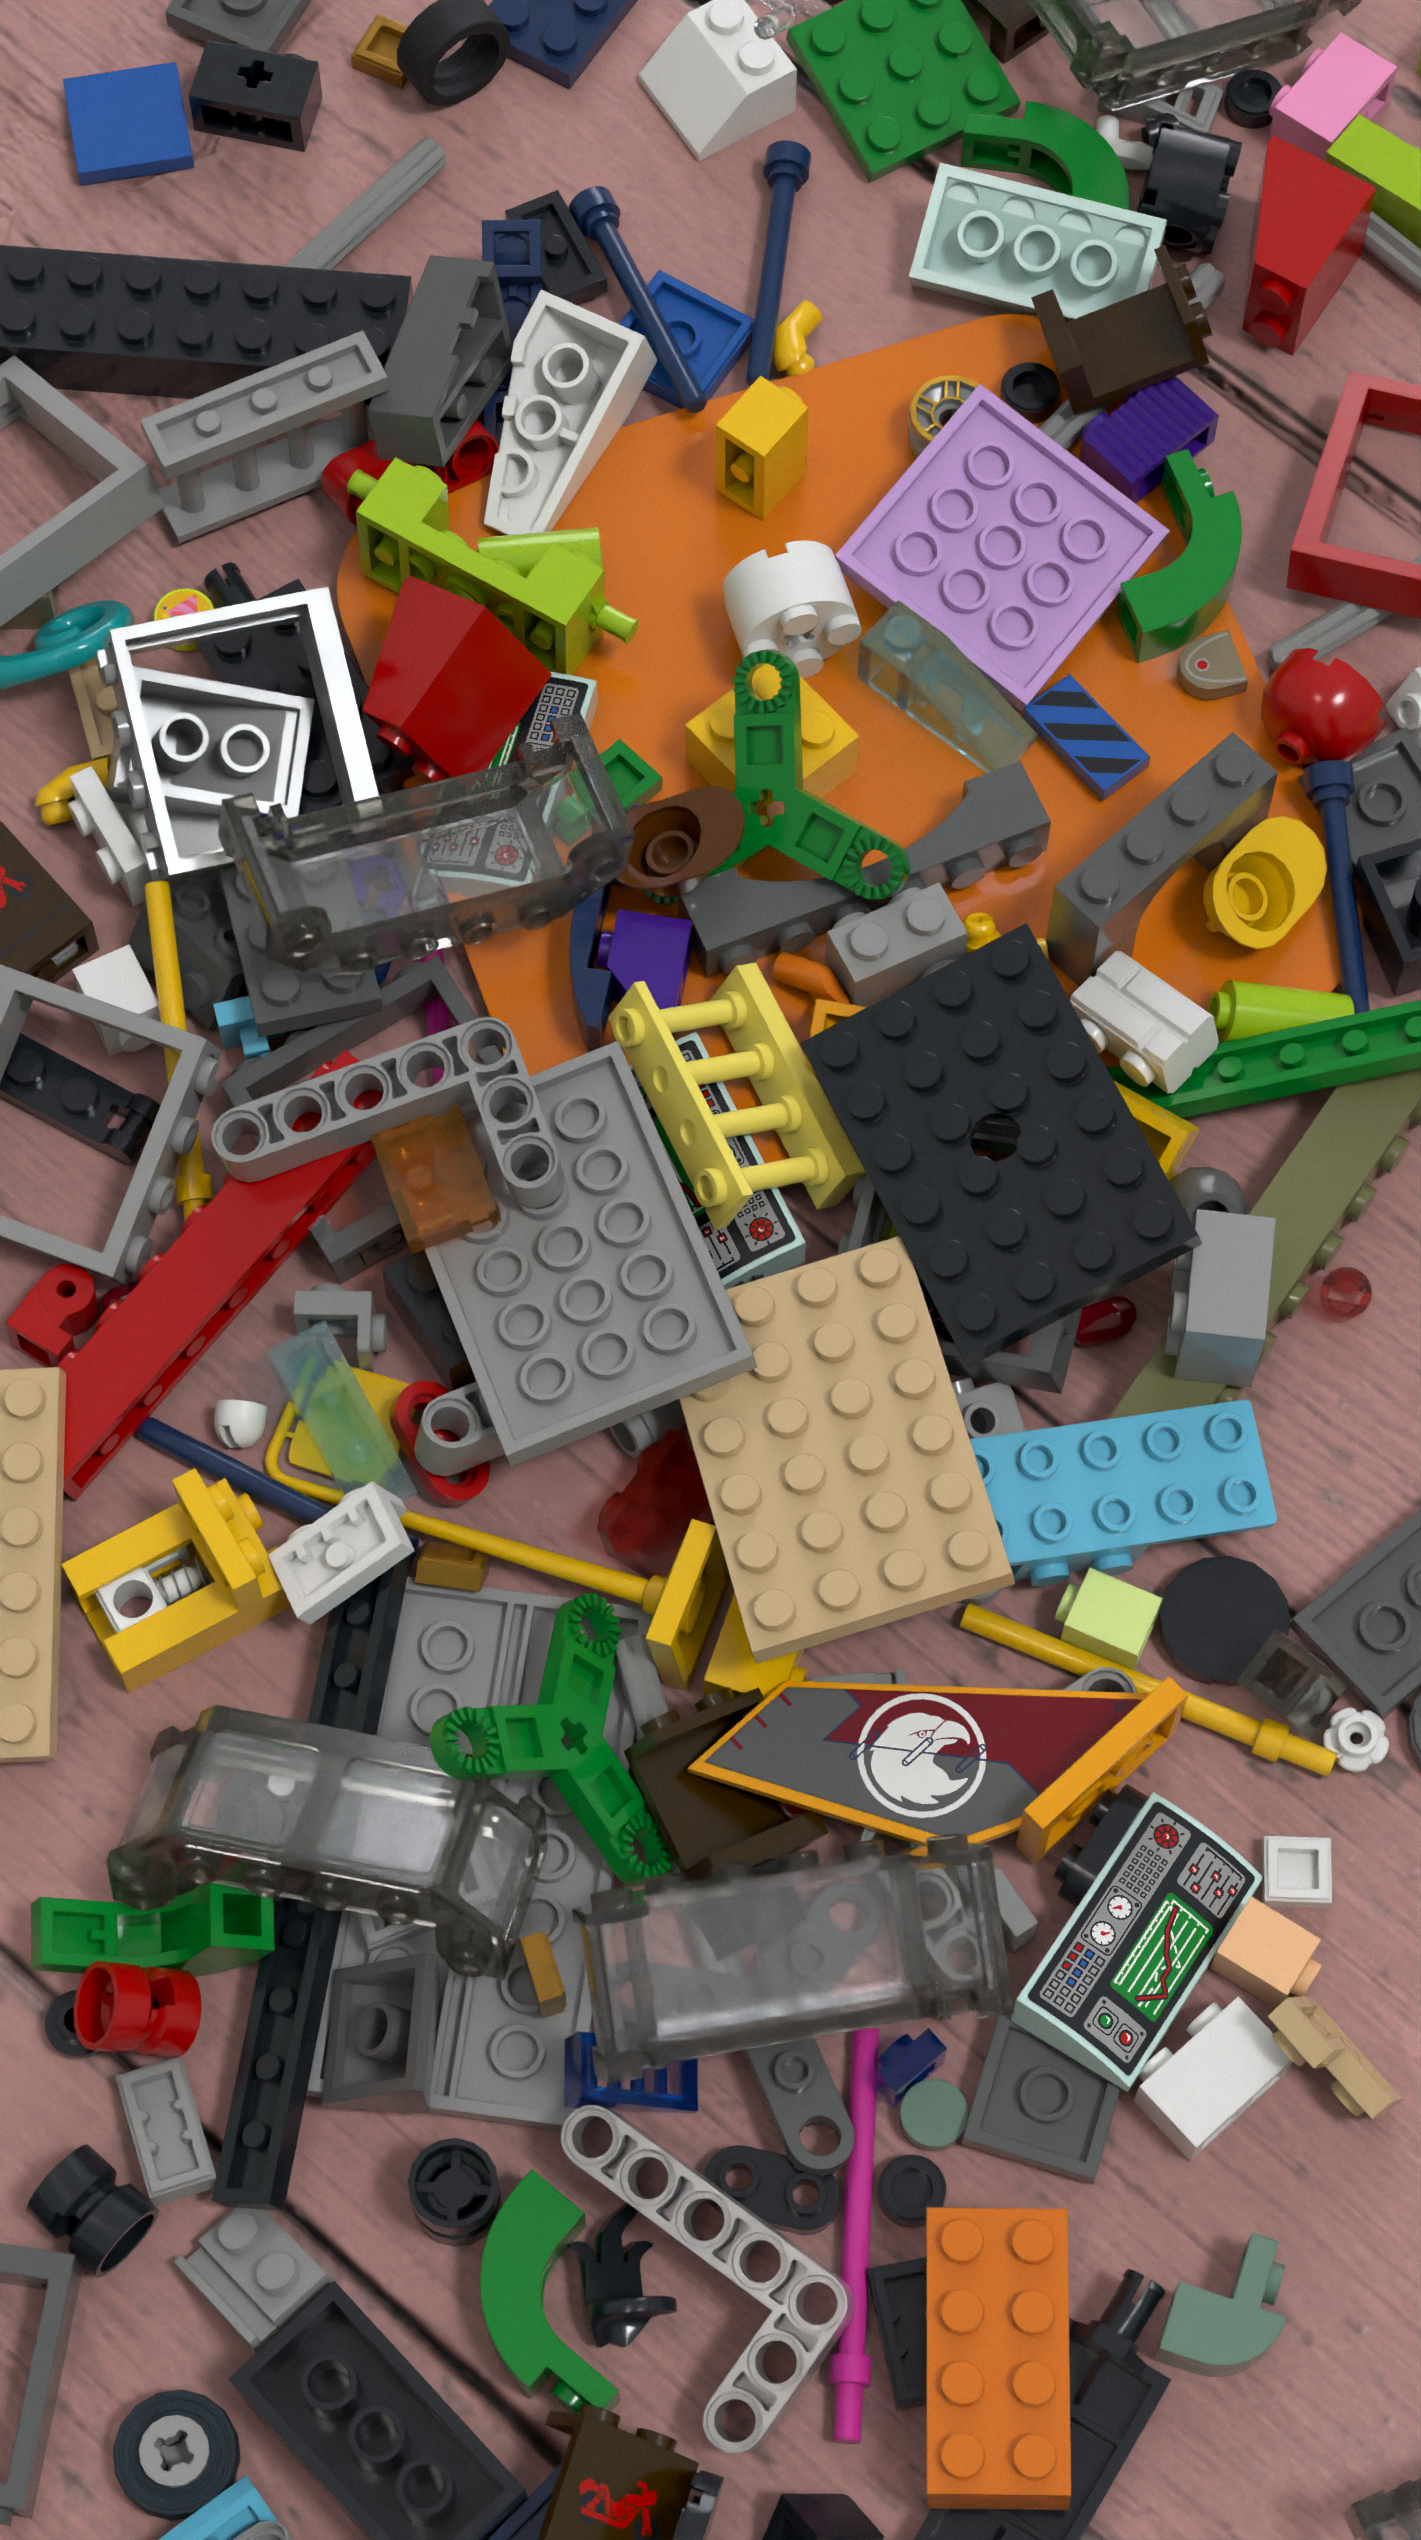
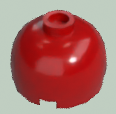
(1319, 710)

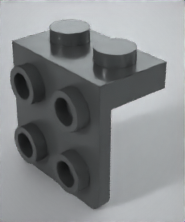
(204, 946)

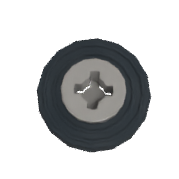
(197, 2466)

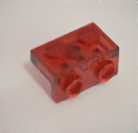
(656, 1507)

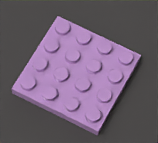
(1002, 545)

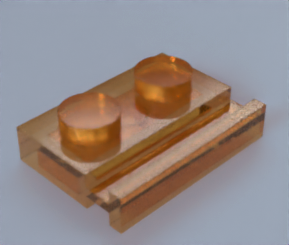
(435, 1178)

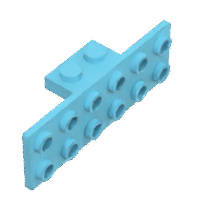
(1122, 1484)

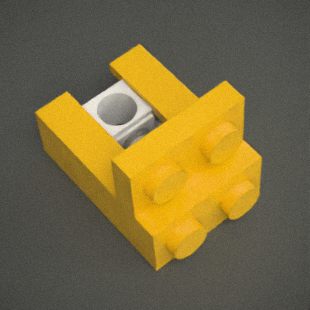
(204, 1528)

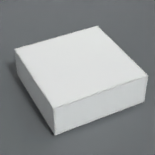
(1296, 1872)

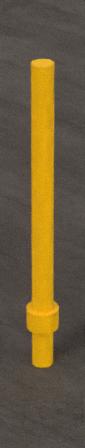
(192, 1184)
(1268, 1738)

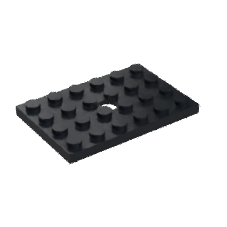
(1020, 1235)

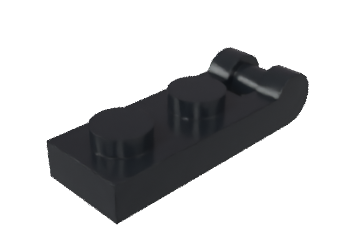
(76, 1100)

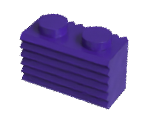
(1134, 440)

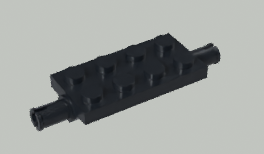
(278, 662)
(1109, 2408)

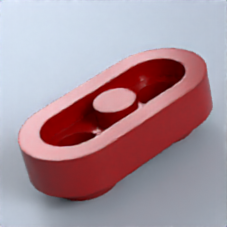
(472, 1480)

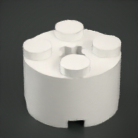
(791, 605)

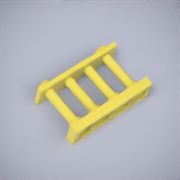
(778, 1071)

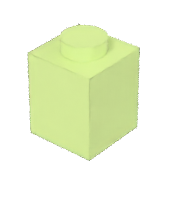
(1108, 1617)

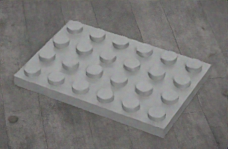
(601, 1295)

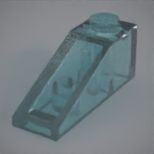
(941, 689)
(337, 1413)

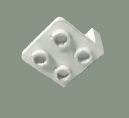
(118, 833)

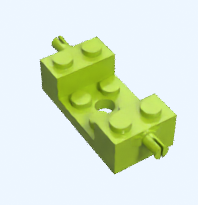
(551, 612)

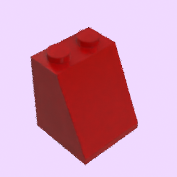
(1303, 243)
(449, 682)

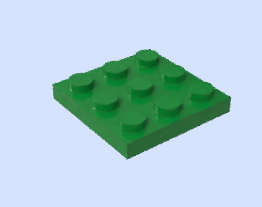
(900, 76)

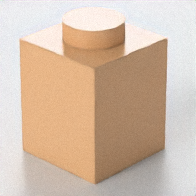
(1268, 1955)

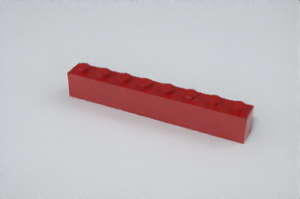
(194, 1296)

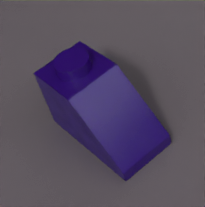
(649, 951)

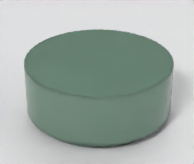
(933, 2115)

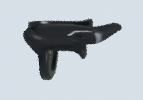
(613, 2285)

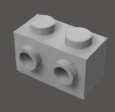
(894, 944)

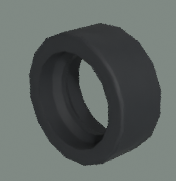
(465, 70)

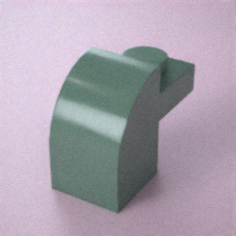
(1221, 2333)

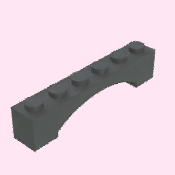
(750, 918)

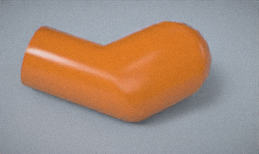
(809, 976)

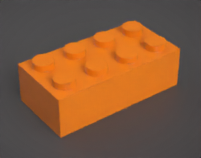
(998, 2359)

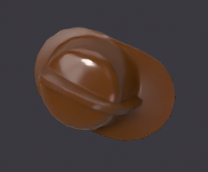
(682, 840)

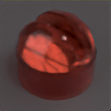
(1347, 1281)

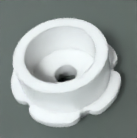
(1356, 1756)

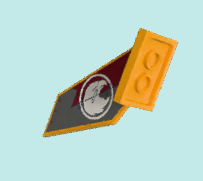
(945, 1755)

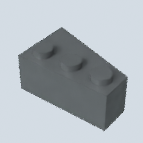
(442, 363)

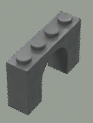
(1195, 817)

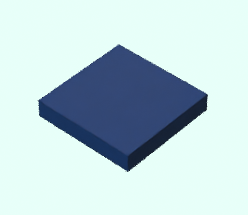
(128, 123)
(705, 330)

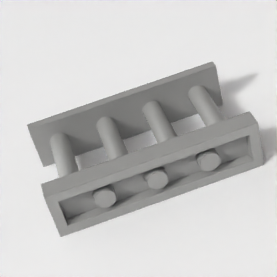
(251, 412)

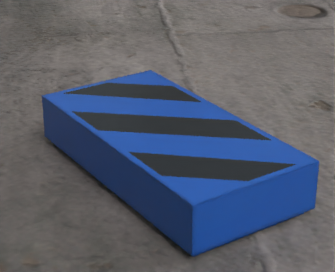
(1086, 737)

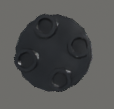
(1189, 185)

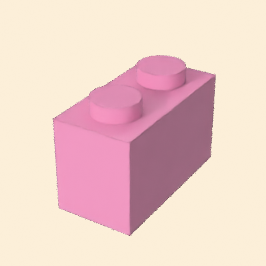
(1330, 94)

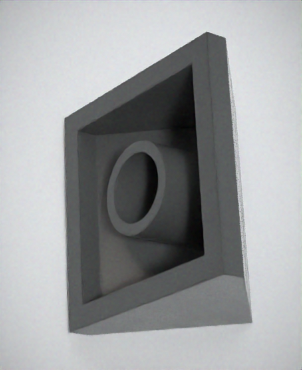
(383, 2035)

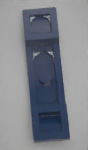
(518, 262)
(591, 986)

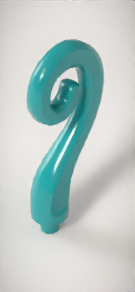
(65, 642)

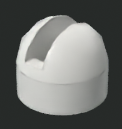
(239, 1422)

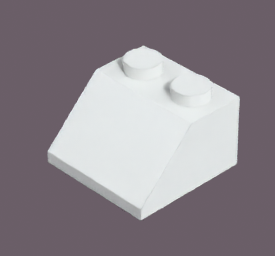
(719, 77)

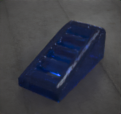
(582, 2085)

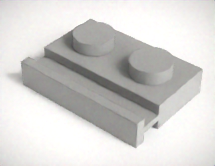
(253, 2274)

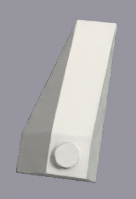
(563, 407)

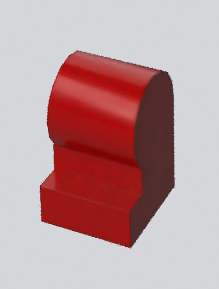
(54, 1313)

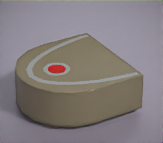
(1211, 667)

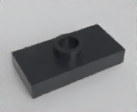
(901, 2316)

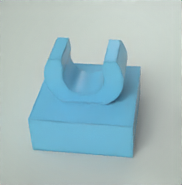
(239, 1028)

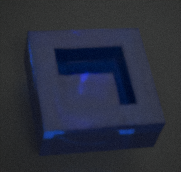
(908, 2063)

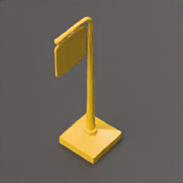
(680, 1604)

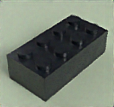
(374, 2429)

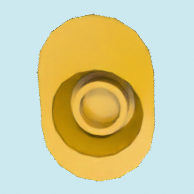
(1265, 883)

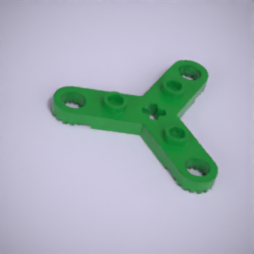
(810, 829)
(528, 1743)

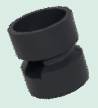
(454, 2192)
(95, 2213)

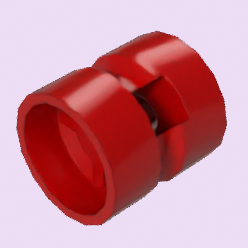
(137, 2009)

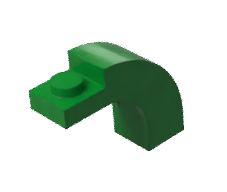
(1049, 148)
(1184, 598)
(198, 1932)
(515, 2265)

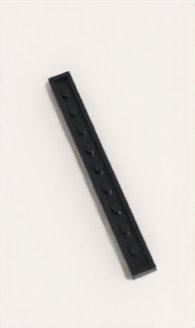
(295, 1976)

